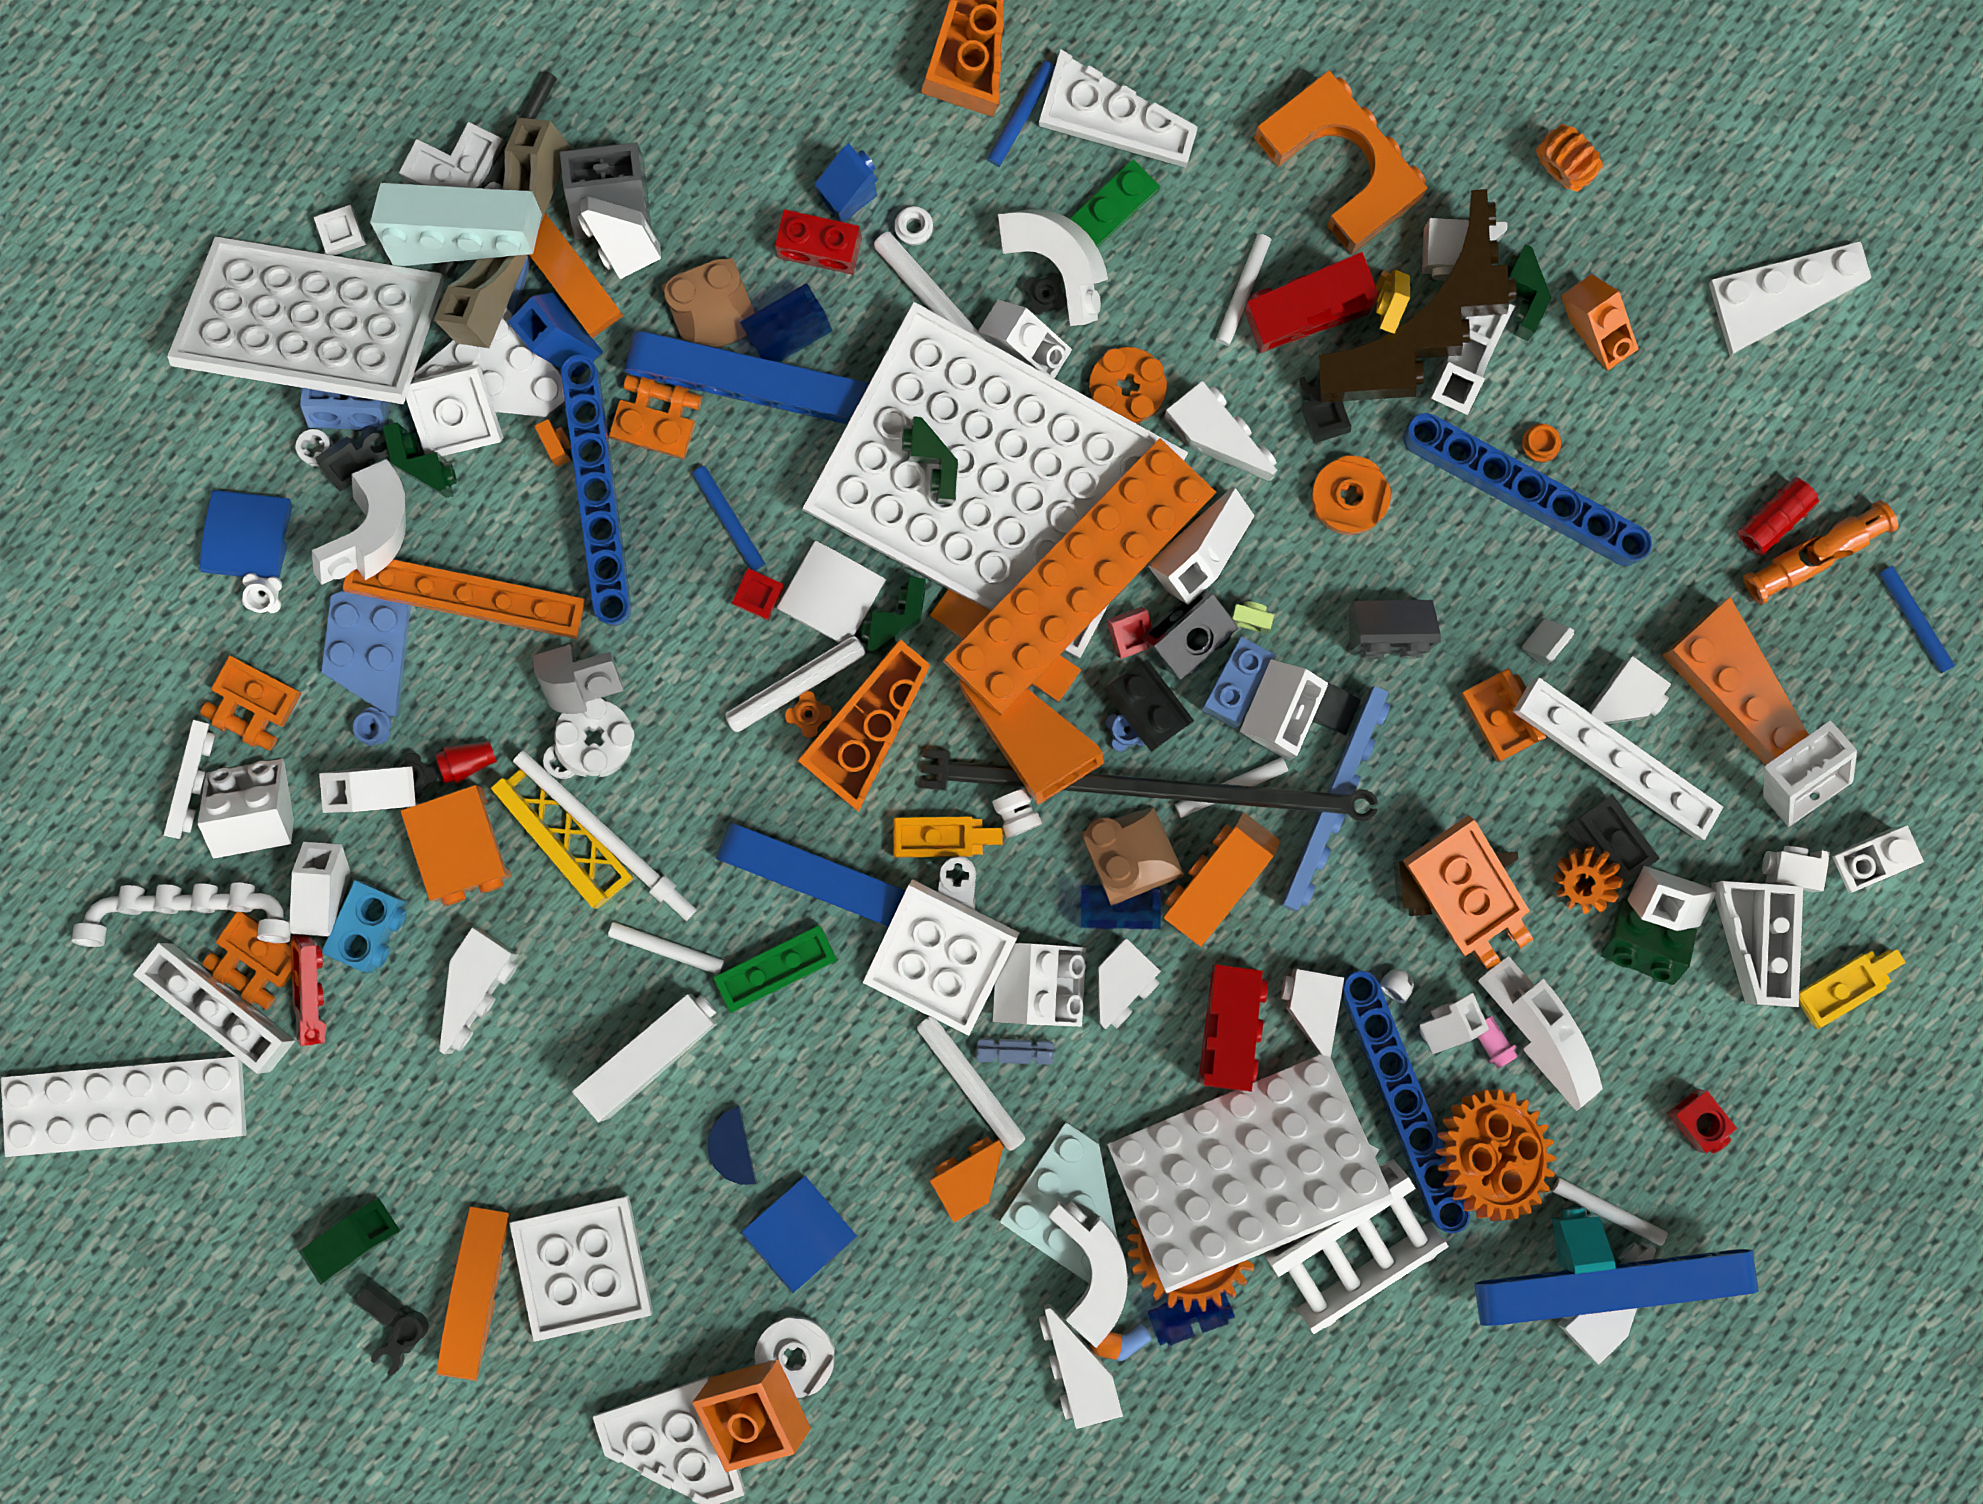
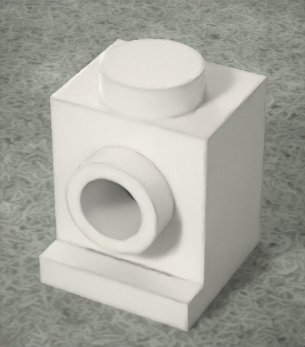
(1796, 868)
(1453, 1024)

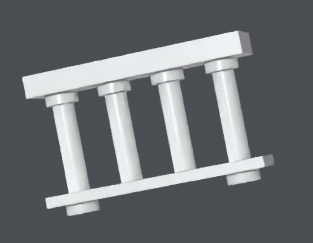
(1359, 1285)

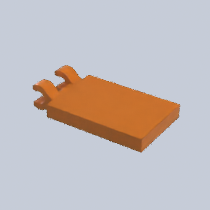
(1469, 890)

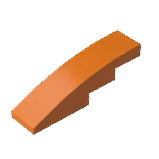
(573, 280)
(963, 616)
(473, 1294)

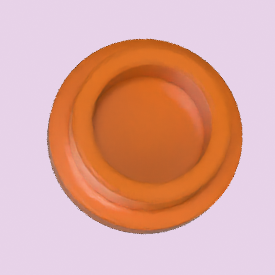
(1541, 443)

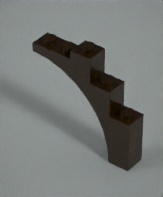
(1473, 289)

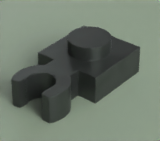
(1322, 419)
(347, 458)

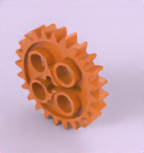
(1496, 1155)
(1199, 1290)

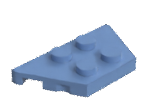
(367, 648)

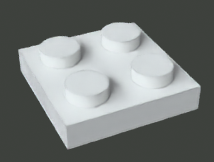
(453, 411)

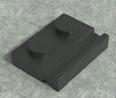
(1148, 705)
(1612, 830)

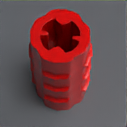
(1778, 516)

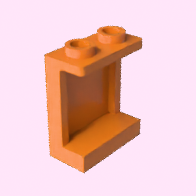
(455, 845)

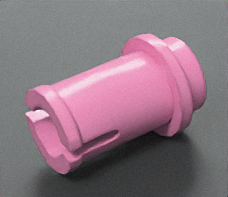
(1497, 1045)

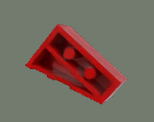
(1312, 303)
(1232, 1028)

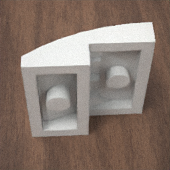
(830, 593)

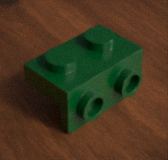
(1649, 946)

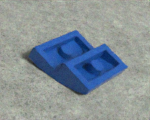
(245, 534)
(798, 1234)

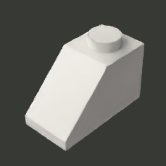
(1444, 242)
(1630, 694)
(1314, 1005)

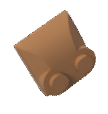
(709, 303)
(1131, 854)

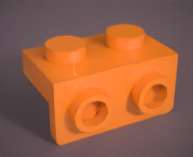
(1492, 710)

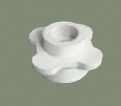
(256, 602)

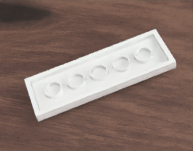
(123, 1106)

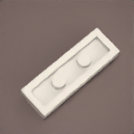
(189, 780)

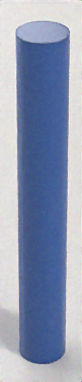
(1021, 113)
(728, 518)
(1916, 619)

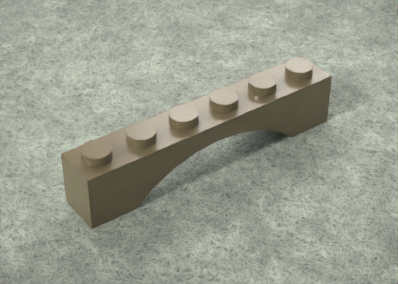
(479, 298)

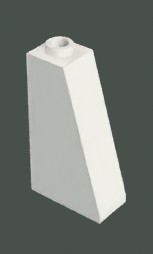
(646, 1057)

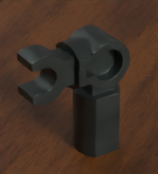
(407, 1327)

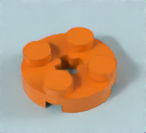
(1121, 364)
(1369, 484)

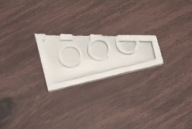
(1101, 111)
(1774, 295)

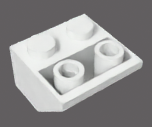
(1283, 708)
(246, 808)
(1041, 986)

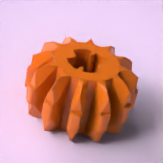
(1569, 157)
(1605, 881)

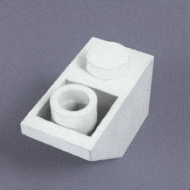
(622, 233)
(1024, 337)
(367, 789)
(1877, 858)
(318, 888)
(1670, 899)
(1121, 980)

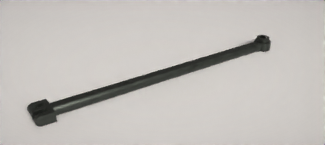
(1154, 788)

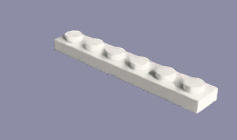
(1617, 759)

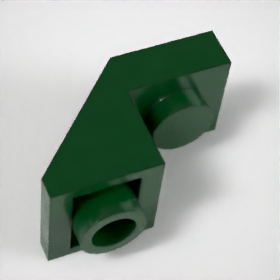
(1531, 286)
(927, 447)
(427, 469)
(889, 627)
(349, 1241)

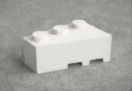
(1763, 939)

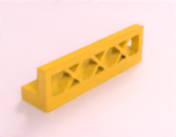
(555, 849)

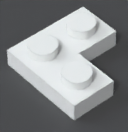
(464, 168)

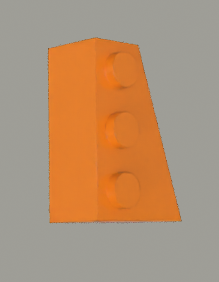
(1221, 878)

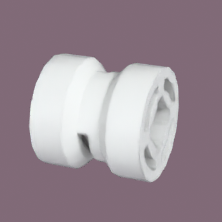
(1020, 821)

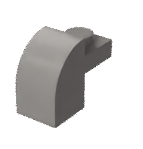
(571, 682)

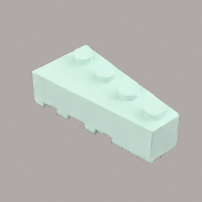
(453, 223)

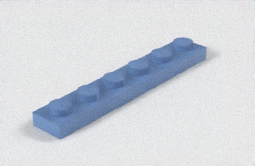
(1343, 782)

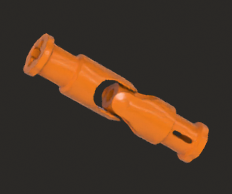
(1841, 541)

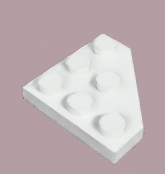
(513, 374)
(669, 1444)

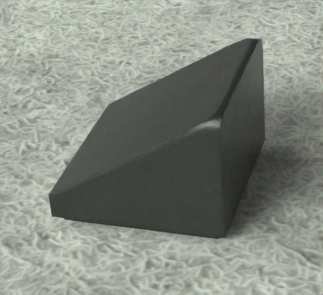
(1336, 709)

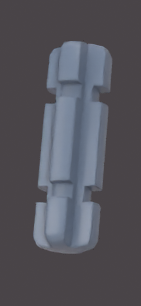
(1015, 1051)

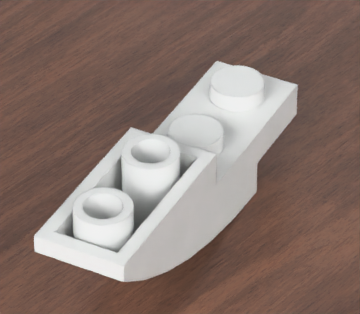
(1554, 1036)

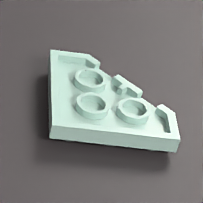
(1068, 1173)

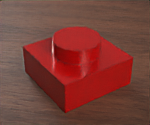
(758, 594)
(1126, 631)

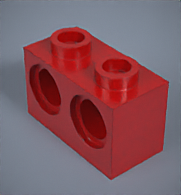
(818, 242)

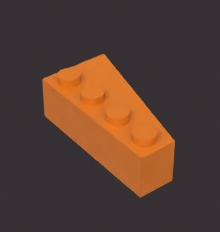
(968, 56)
(1736, 681)
(866, 726)

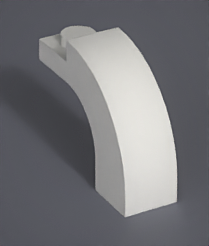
(1067, 247)
(1463, 375)
(378, 538)
(1105, 1297)

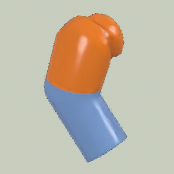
(1121, 1346)

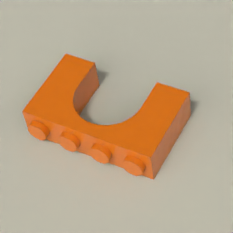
(1330, 110)

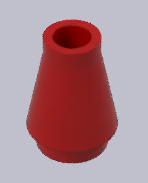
(464, 760)

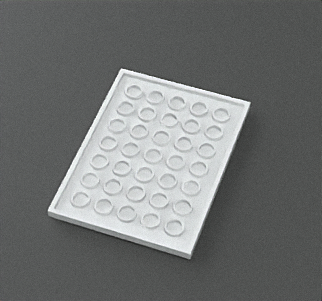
(1025, 454)

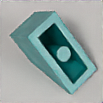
(1581, 1242)

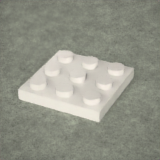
(940, 957)
(581, 1268)

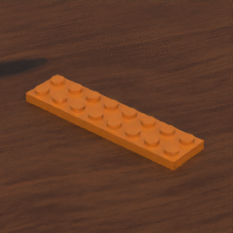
(1079, 577)

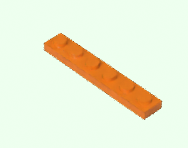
(472, 597)

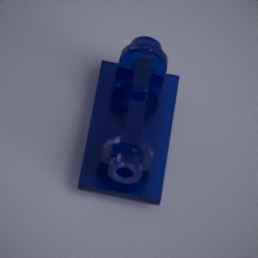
(1174, 1324)

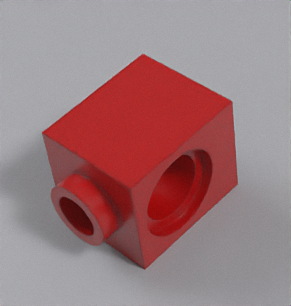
(1686, 1115)

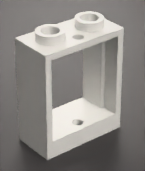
(1818, 765)

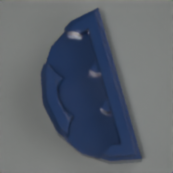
(730, 1148)

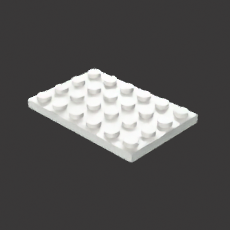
(307, 320)
(1248, 1172)

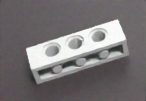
(214, 1008)

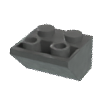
(607, 174)
(1393, 627)

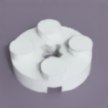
(594, 759)
(816, 1347)

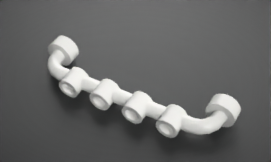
(170, 901)

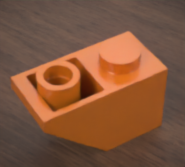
(1600, 320)
(968, 1183)

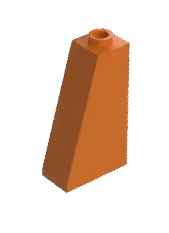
(1038, 743)

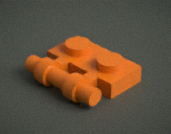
(652, 428)
(255, 691)
(268, 959)

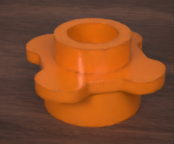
(819, 714)

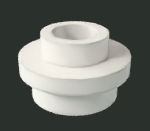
(913, 214)

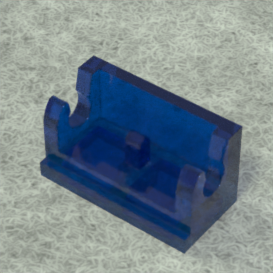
(787, 325)
(1134, 913)

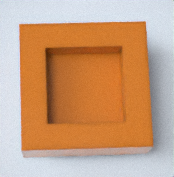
(555, 442)

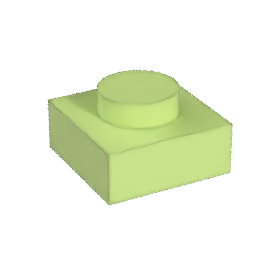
(1252, 617)

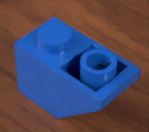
(847, 183)
(553, 331)

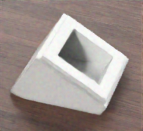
(1547, 641)

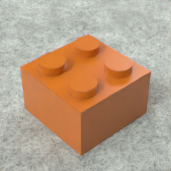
(751, 1415)

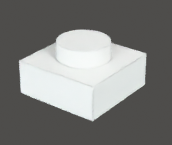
(339, 230)

